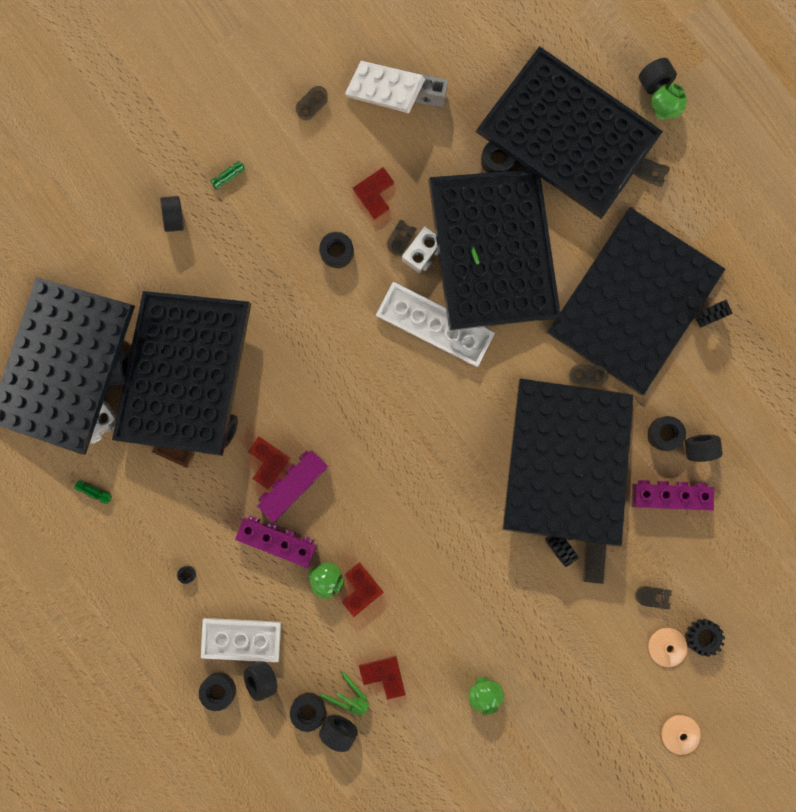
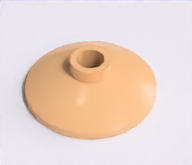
(658, 647)
(674, 728)

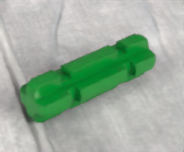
(227, 174)
(92, 492)

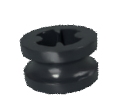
(189, 579)

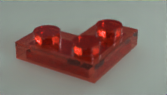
(369, 192)
(272, 459)
(366, 589)
(388, 672)

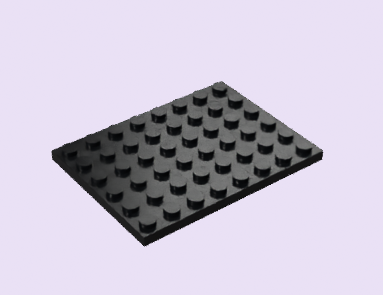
(569, 132)
(509, 230)
(636, 301)
(62, 364)
(182, 372)
(568, 463)

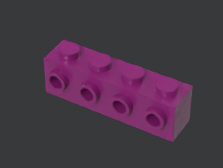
(289, 489)
(672, 496)
(276, 542)

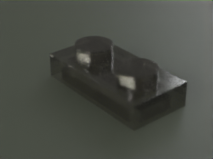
(594, 563)

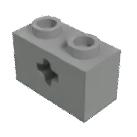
(433, 91)

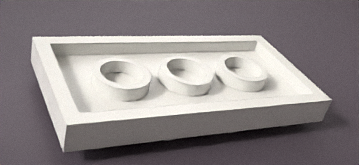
(385, 86)
(241, 640)

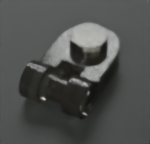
(646, 168)
(396, 243)
(647, 595)

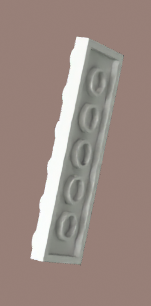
(430, 323)

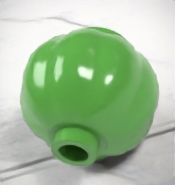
(669, 101)
(326, 580)
(486, 696)

